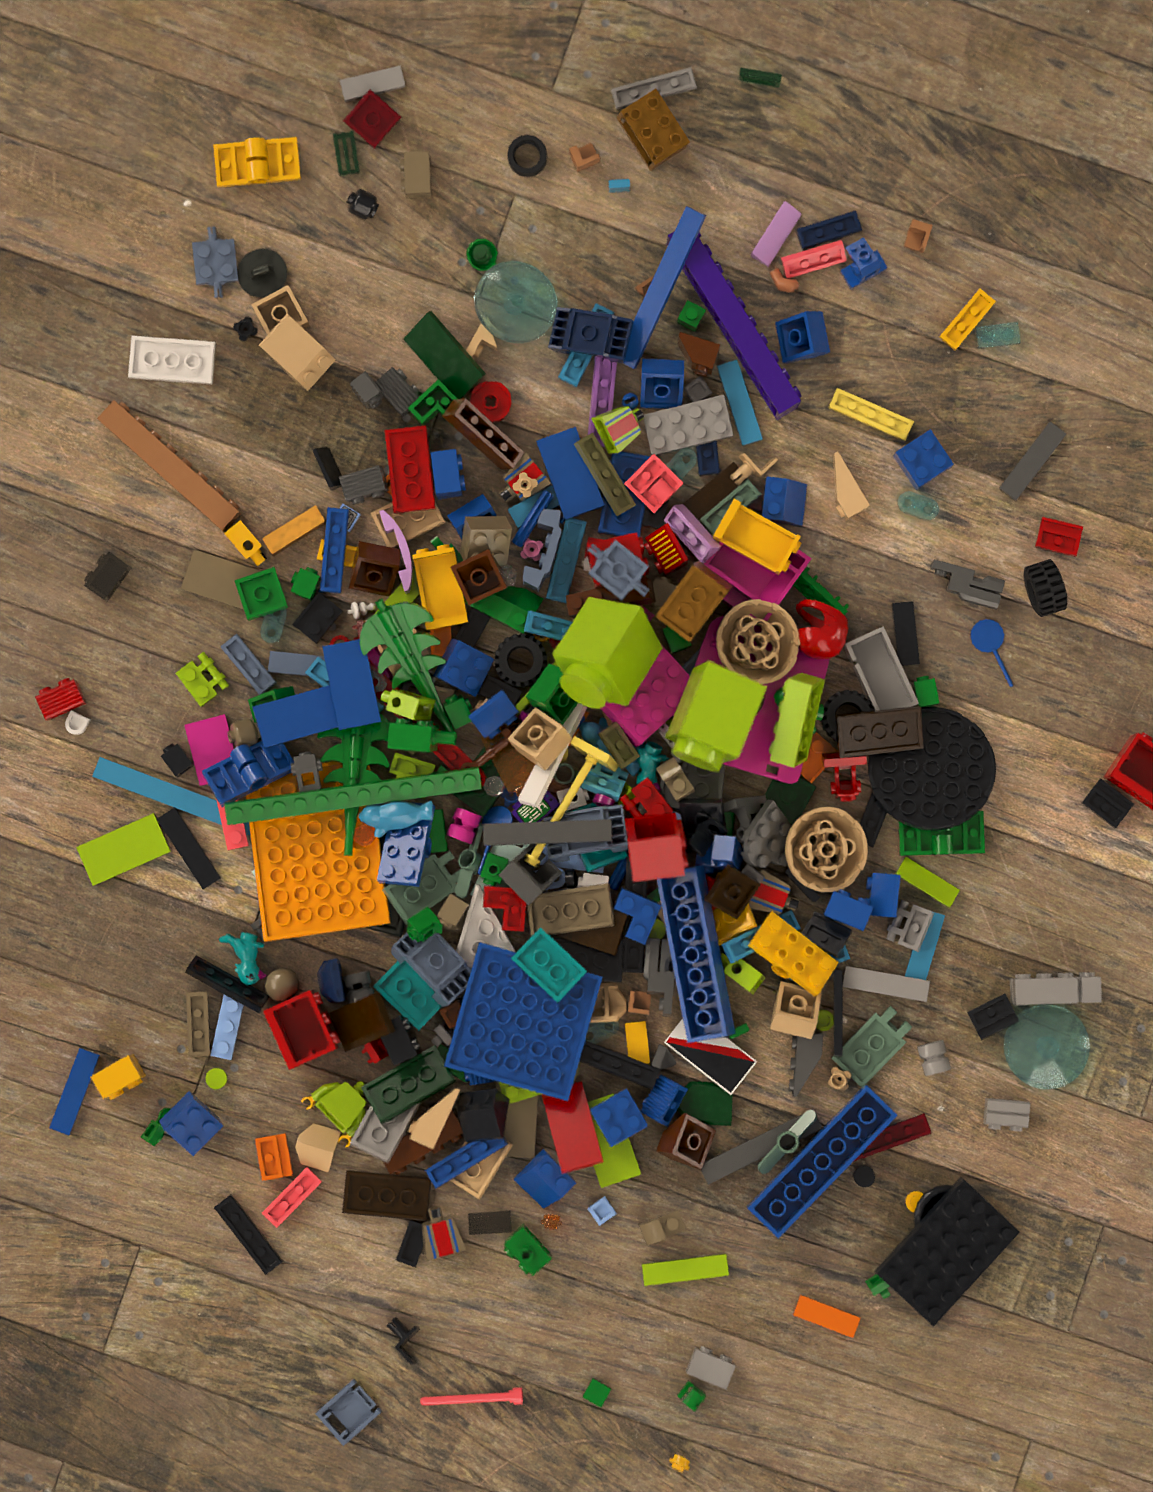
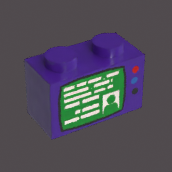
(528, 813)

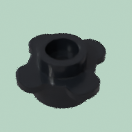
(239, 327)

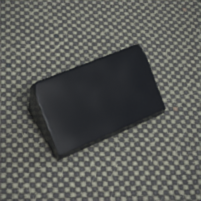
(328, 467)

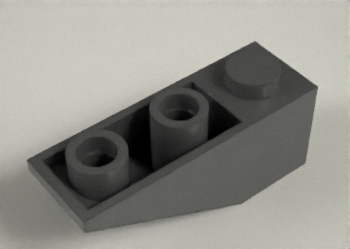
(806, 1058)

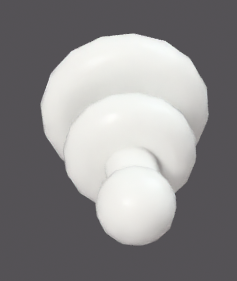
(362, 608)

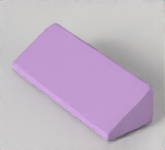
(776, 234)
(692, 533)

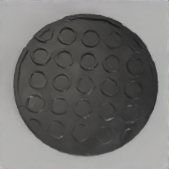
(942, 781)

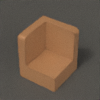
(584, 156)
(918, 236)
(639, 1002)

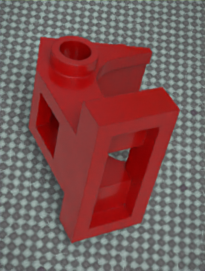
(844, 789)

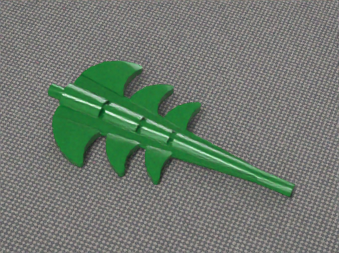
(394, 628)
(355, 755)

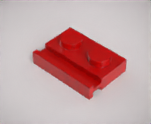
(1058, 536)

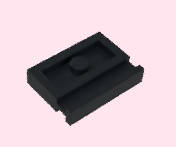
(317, 617)
(1107, 803)
(827, 934)
(993, 1016)

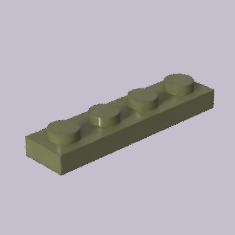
(604, 474)

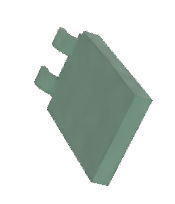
(434, 886)
(872, 1046)

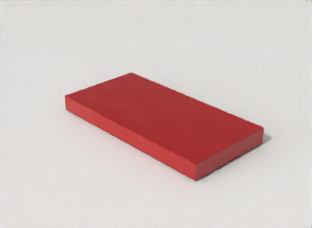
(410, 469)
(573, 1130)

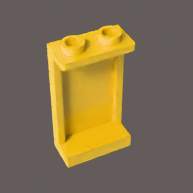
(757, 538)
(439, 587)

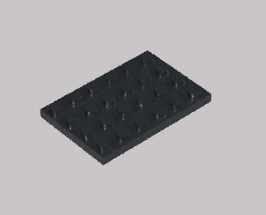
(947, 1251)

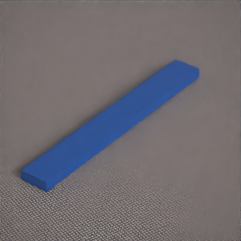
(663, 283)

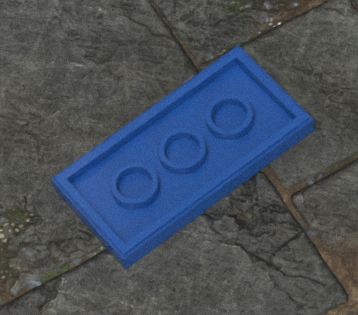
(569, 475)
(630, 521)
(351, 685)
(296, 716)

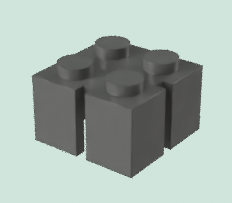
(524, 880)

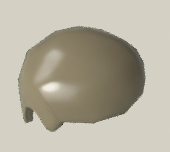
(281, 984)

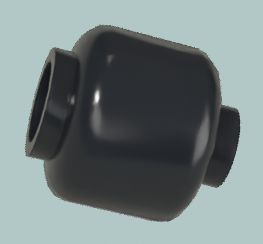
(362, 204)

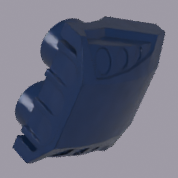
(330, 981)

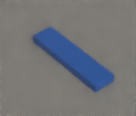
(334, 550)
(74, 1091)
(463, 1160)

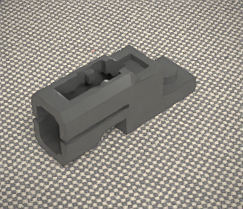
(970, 588)
(663, 981)

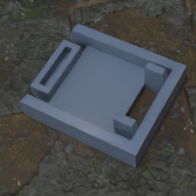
(351, 1409)

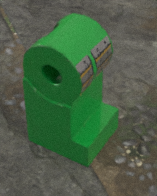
(691, 1395)

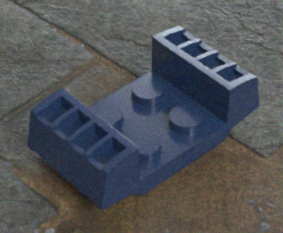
(591, 334)

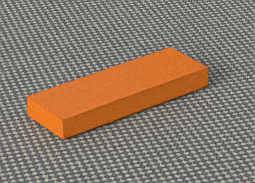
(826, 1316)

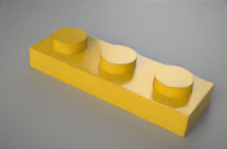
(967, 319)

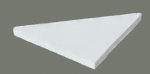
(481, 926)

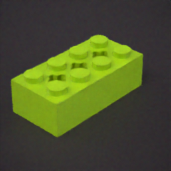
(796, 719)

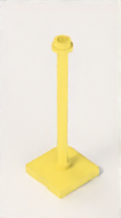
(593, 756)

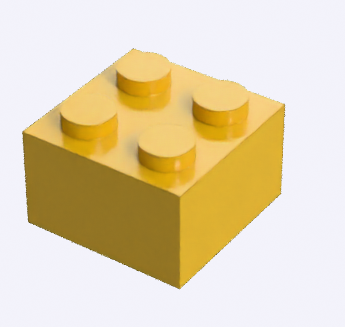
(118, 1076)

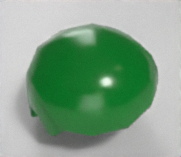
(481, 254)

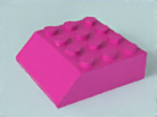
(753, 580)
(653, 701)

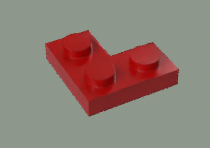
(510, 902)

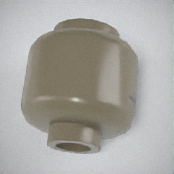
(243, 732)

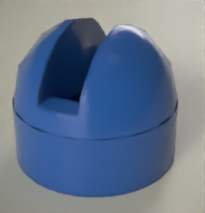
(633, 405)

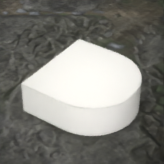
(76, 723)

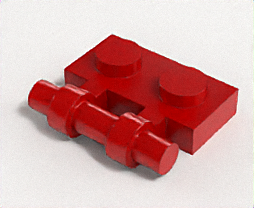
(649, 797)

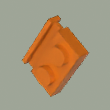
(814, 766)
(274, 1156)

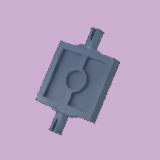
(215, 262)
(618, 570)

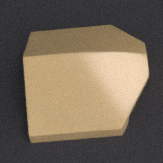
(609, 1004)
(317, 1146)

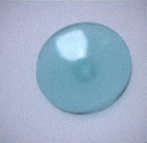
(515, 302)
(1047, 1046)

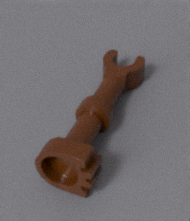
(491, 752)

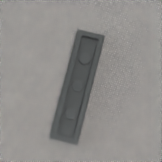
(1032, 461)

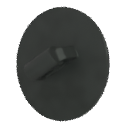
(262, 272)

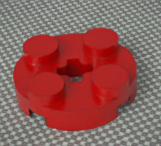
(502, 403)

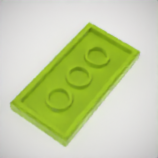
(123, 849)
(618, 1160)

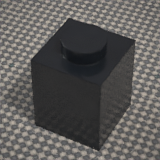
(177, 759)

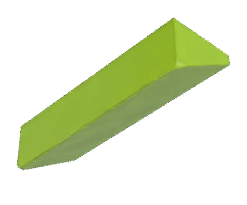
(927, 882)

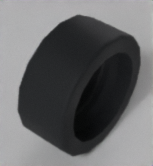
(532, 140)

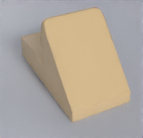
(481, 336)

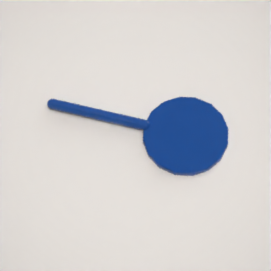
(988, 637)
(496, 815)

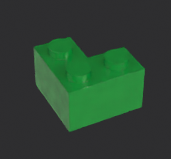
(431, 402)

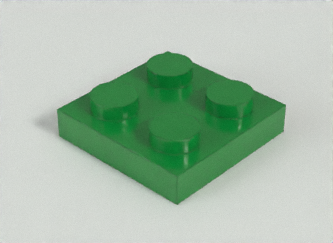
(261, 593)

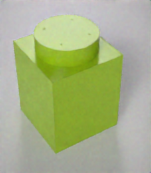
(606, 653)
(714, 716)

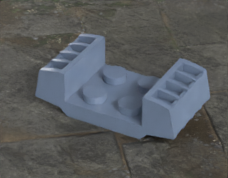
(549, 521)
(561, 851)
(436, 964)

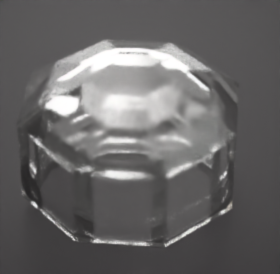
(494, 786)

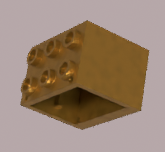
(653, 129)
(693, 601)

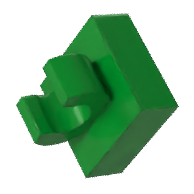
(878, 1286)

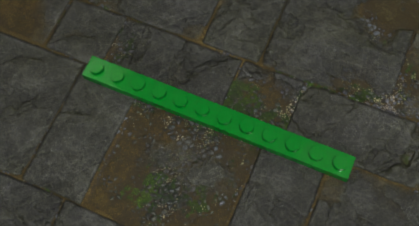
(352, 795)

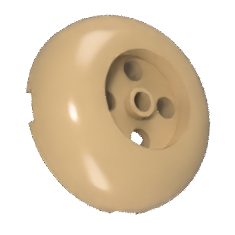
(778, 630)
(849, 847)

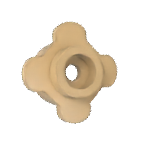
(531, 483)
(839, 1084)

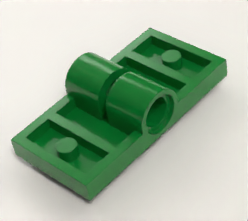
(962, 839)

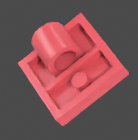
(654, 483)

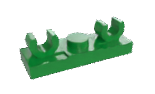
(814, 591)

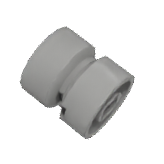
(934, 1057)

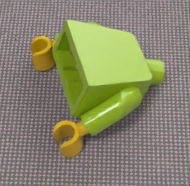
(341, 1105)

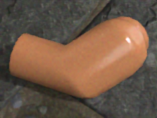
(784, 284)

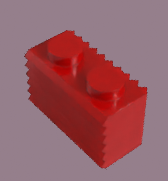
(60, 699)

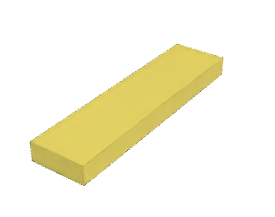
(871, 414)

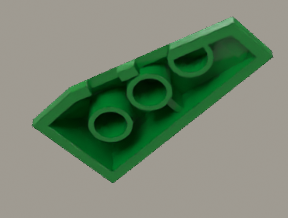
(509, 606)

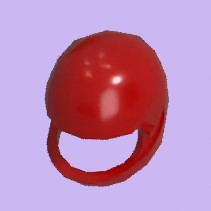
(823, 638)

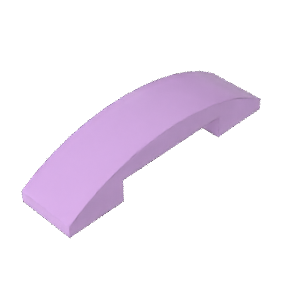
(407, 574)

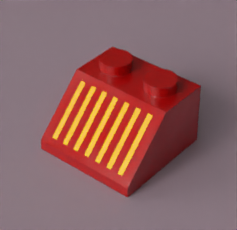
(665, 550)

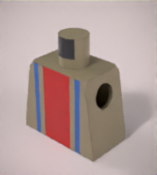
(525, 465)
(773, 895)
(440, 1235)

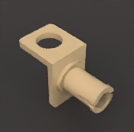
(749, 468)

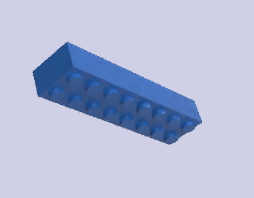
(696, 956)
(821, 1161)

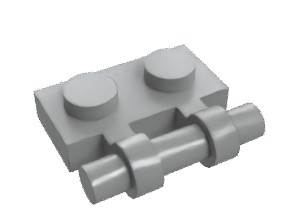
(915, 927)

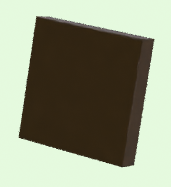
(732, 891)

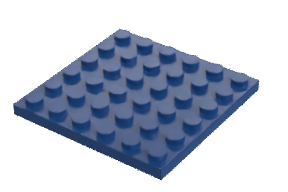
(517, 1030)

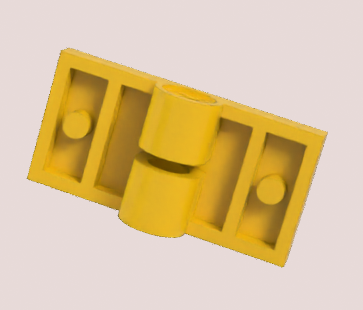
(257, 161)
(793, 954)

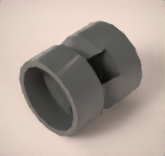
(349, 981)

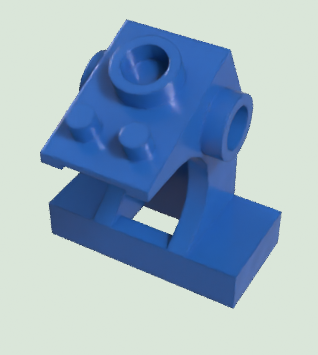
(865, 263)

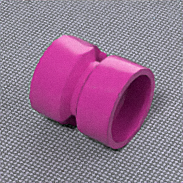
(463, 825)

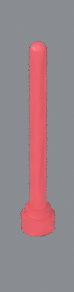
(513, 1396)

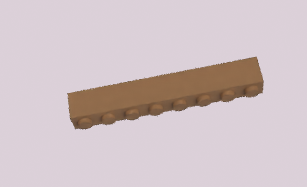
(169, 466)

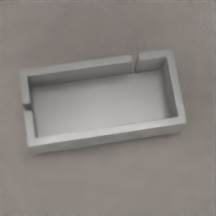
(880, 671)
(1055, 990)

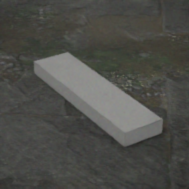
(666, 84)
(886, 983)

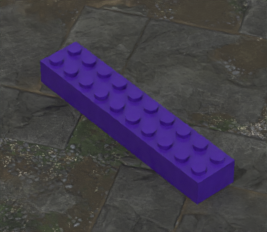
(740, 330)

